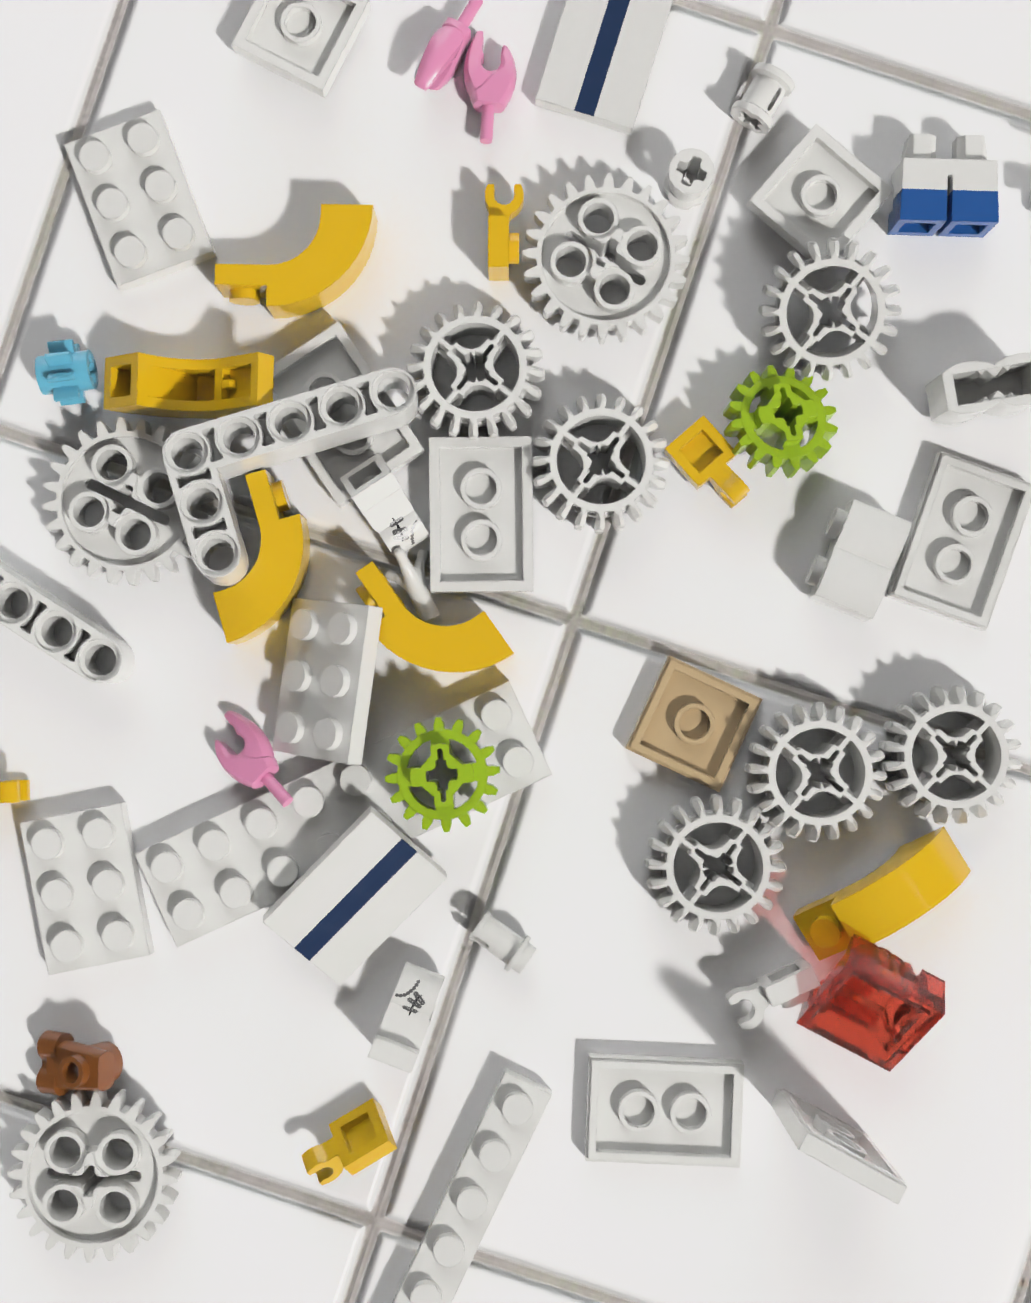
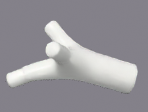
(414, 583)

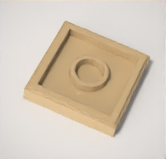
(693, 723)

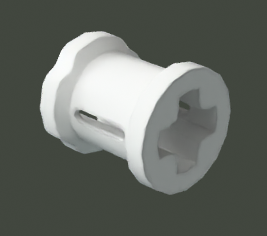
(762, 97)
(693, 162)

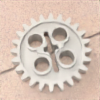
(631, 221)
(109, 542)
(96, 1219)

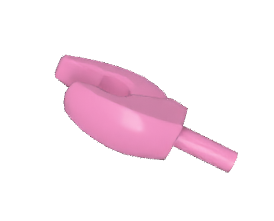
(446, 50)
(488, 89)
(256, 762)

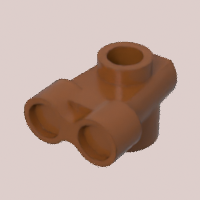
(75, 1065)

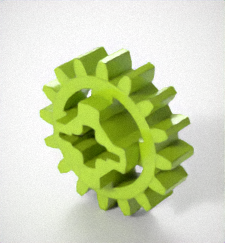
(778, 424)
(419, 775)

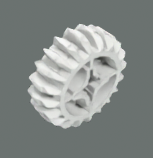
(845, 290)
(489, 353)
(582, 448)
(965, 740)
(850, 799)
(750, 891)

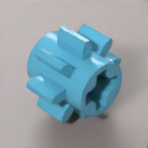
(66, 372)

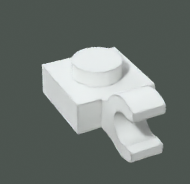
(783, 986)

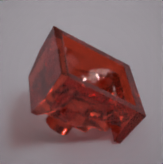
(874, 1004)

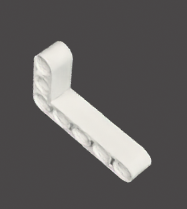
(270, 449)
(39, 623)

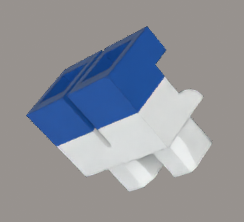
(944, 194)

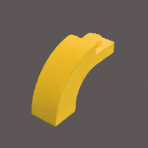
(316, 274)
(187, 387)
(279, 570)
(434, 647)
(887, 898)

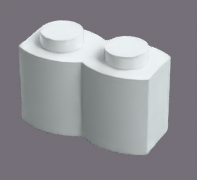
(980, 388)
(858, 559)

